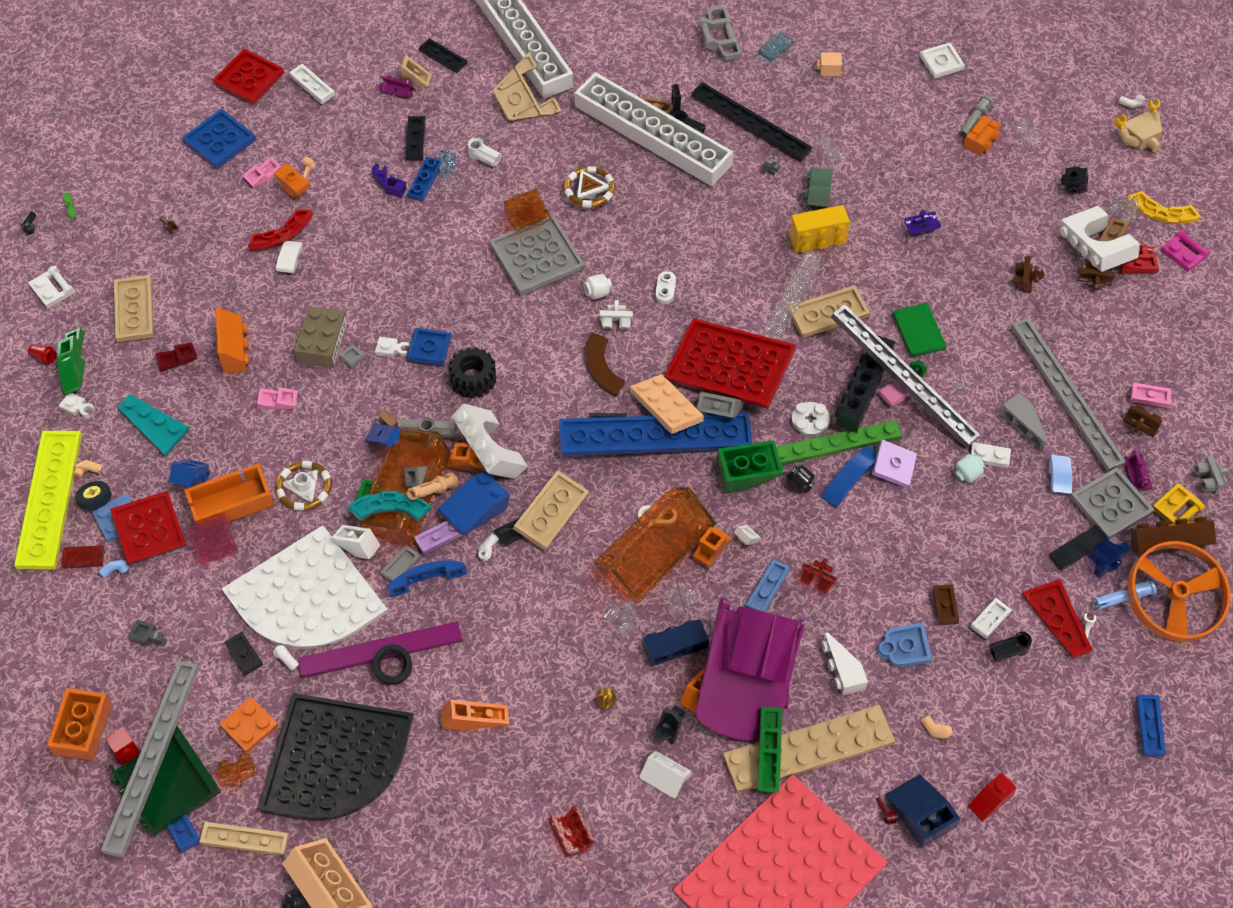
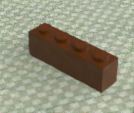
(1196, 532)

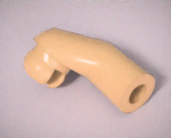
(936, 730)

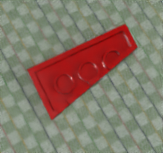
(1058, 614)

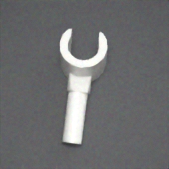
(1088, 624)

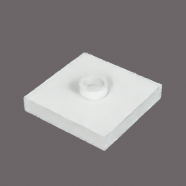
(942, 60)

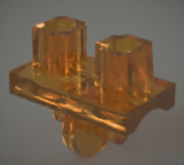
(236, 771)

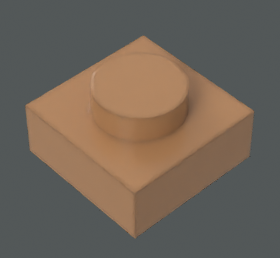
(387, 420)

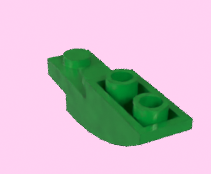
(69, 360)

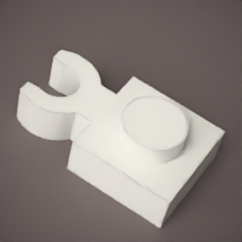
(390, 346)
(73, 404)

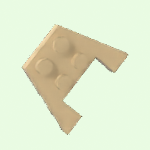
(516, 96)

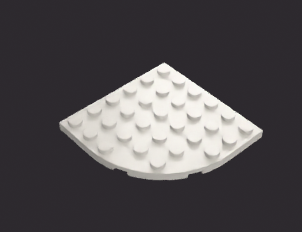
(306, 595)

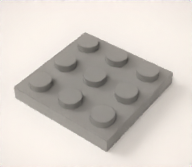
(1112, 503)

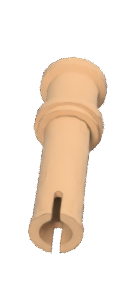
(438, 484)

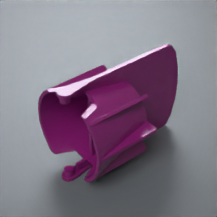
(746, 669)

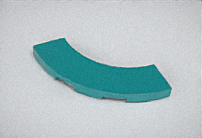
(386, 502)

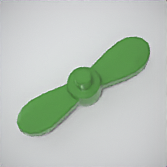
(69, 205)

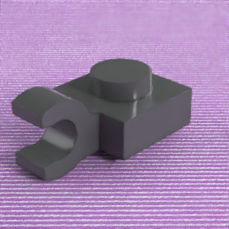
(145, 632)

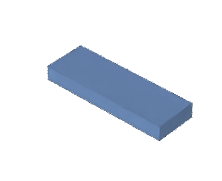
(768, 586)

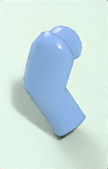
(112, 566)

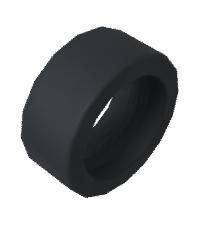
(392, 649)

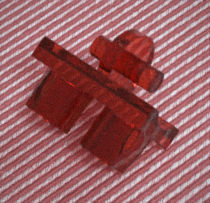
(826, 579)

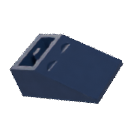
(923, 810)

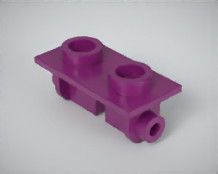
(403, 87)
(1138, 471)

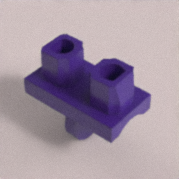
(922, 223)

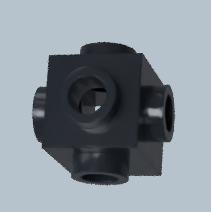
(1075, 179)

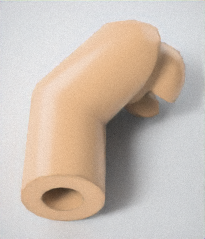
(85, 466)

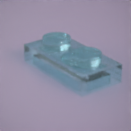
(775, 46)

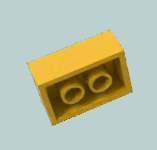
(819, 229)

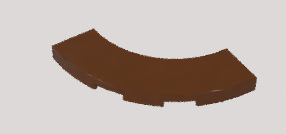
(598, 367)

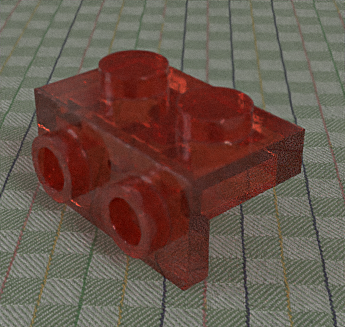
(572, 832)

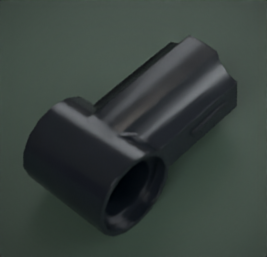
(683, 117)
(1009, 647)

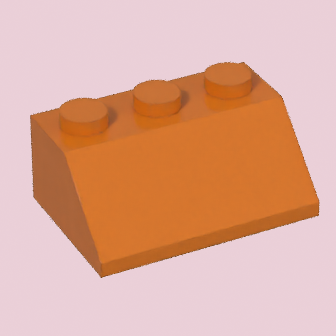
(231, 341)

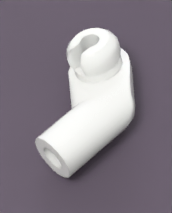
(1134, 103)
(485, 548)
(283, 654)

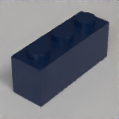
(675, 642)

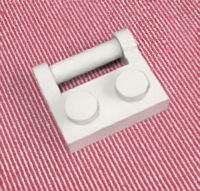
(46, 291)

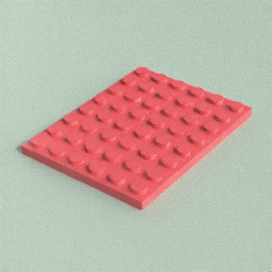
(785, 857)

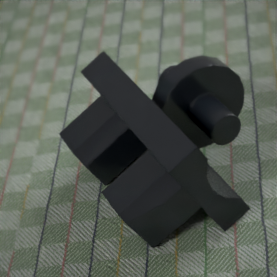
(670, 724)

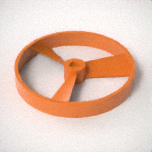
(1177, 620)

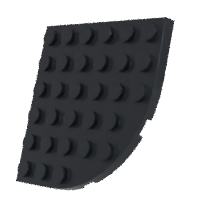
(333, 758)

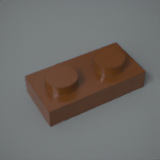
(945, 604)

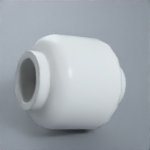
(597, 286)

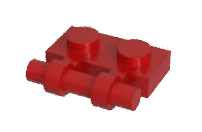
(1145, 262)

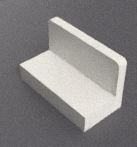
(664, 774)

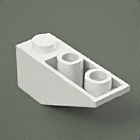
(847, 669)

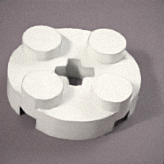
(812, 409)

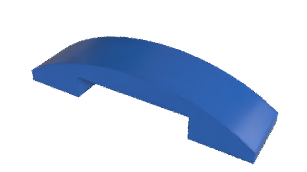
(849, 476)
(425, 571)

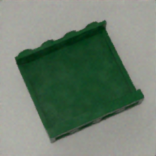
(178, 787)

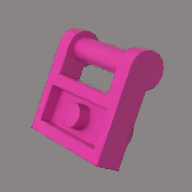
(1182, 254)

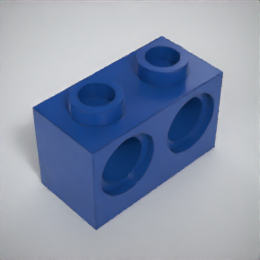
(189, 472)

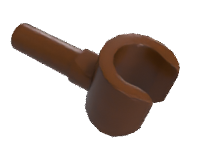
(170, 225)

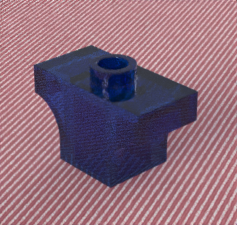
(1108, 556)

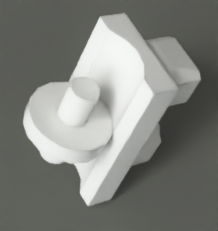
(618, 314)

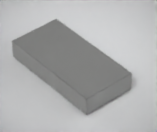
(400, 563)

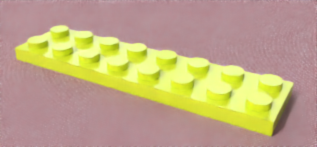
(48, 500)

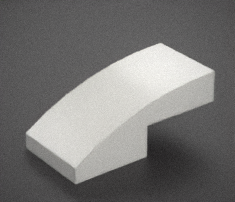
(289, 256)

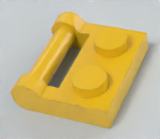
(1174, 501)

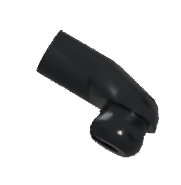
(26, 223)

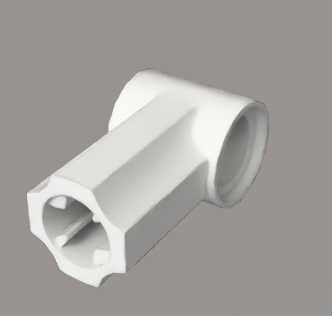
(478, 150)

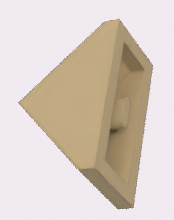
(414, 73)

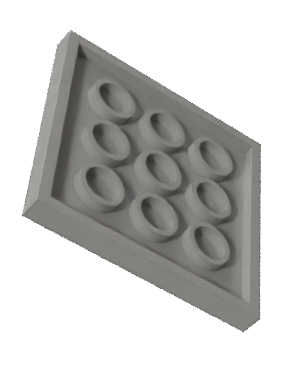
(537, 255)

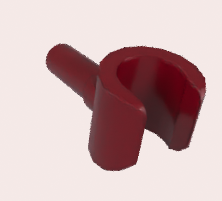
(889, 817)

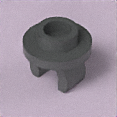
(771, 166)

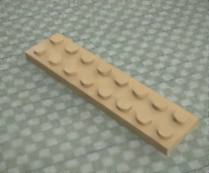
(815, 746)

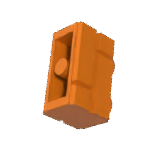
(982, 135)

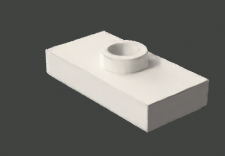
(990, 618)

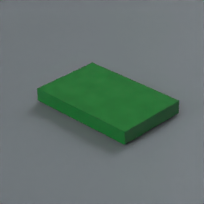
(919, 330)

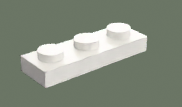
(312, 84)

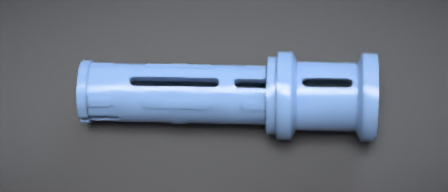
(1142, 589)

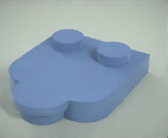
(906, 646)

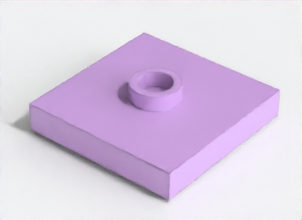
(894, 463)

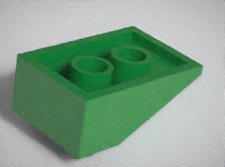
(748, 465)

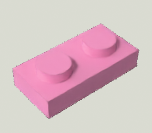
(1150, 395)

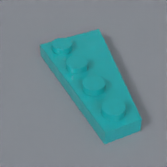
(157, 426)

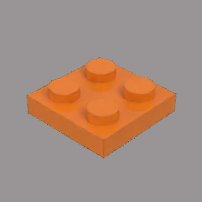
(248, 725)

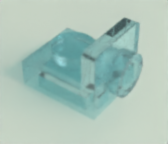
(447, 164)

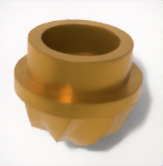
(606, 698)

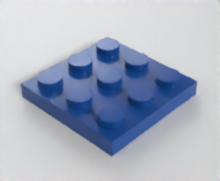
(219, 138)

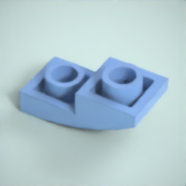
(1060, 474)

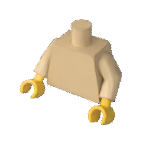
(1143, 129)

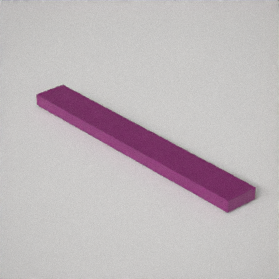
(364, 652)

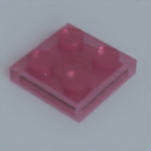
(212, 539)

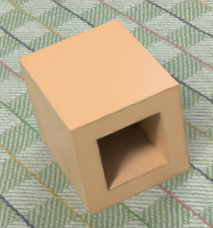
(829, 64)

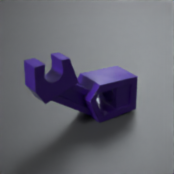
(399, 186)

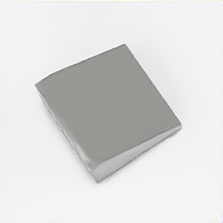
(414, 475)

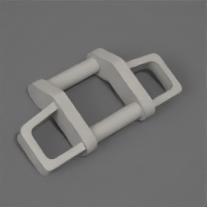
(715, 45)

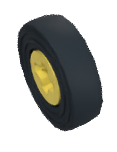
(93, 495)

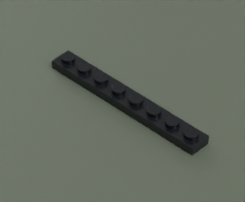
(752, 121)

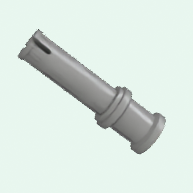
(978, 111)

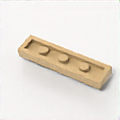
(244, 839)

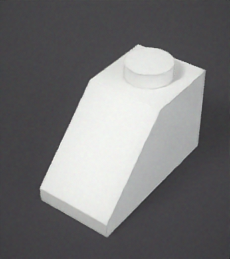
(356, 541)

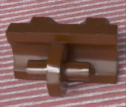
(1029, 274)
(1095, 277)
(1142, 420)

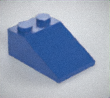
(475, 503)

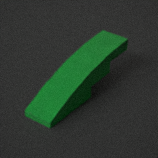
(770, 749)

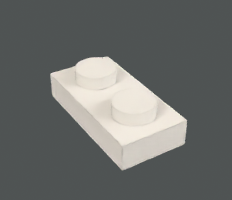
(992, 454)

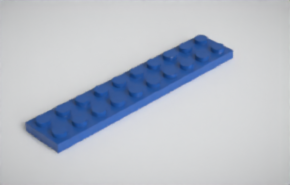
(648, 435)

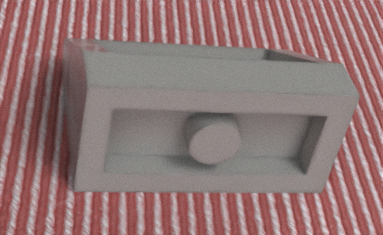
(719, 405)

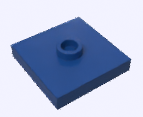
(429, 347)

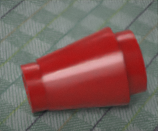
(42, 353)

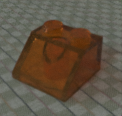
(526, 210)

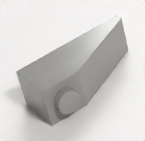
(1023, 417)

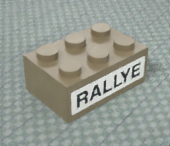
(321, 337)

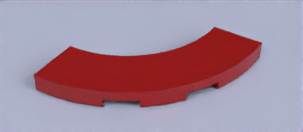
(291, 228)

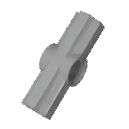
(446, 428)

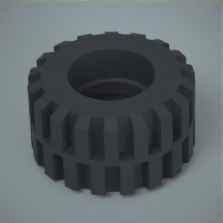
(473, 384)

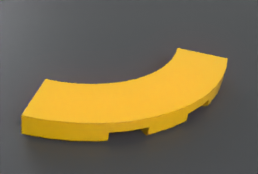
(1172, 215)

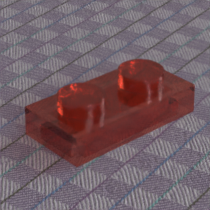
(83, 556)

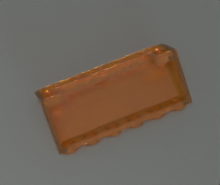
(412, 450)
(655, 543)

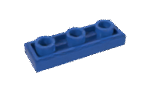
(424, 179)
(383, 435)

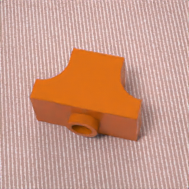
(291, 181)
(464, 459)
(711, 546)

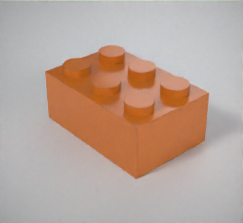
(79, 724)

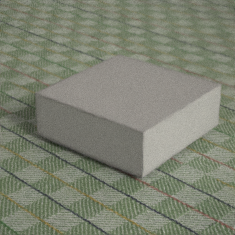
(352, 356)

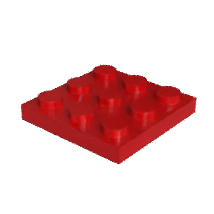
(248, 76)
(148, 527)

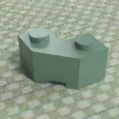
(820, 186)

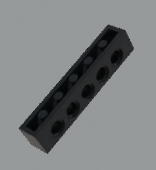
(860, 391)

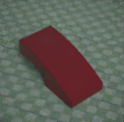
(179, 356)

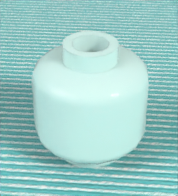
(969, 468)

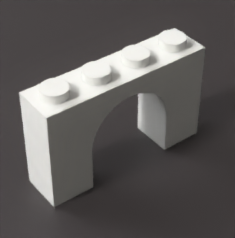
(1100, 253)
(476, 427)

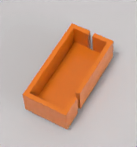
(230, 496)

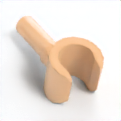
(309, 164)

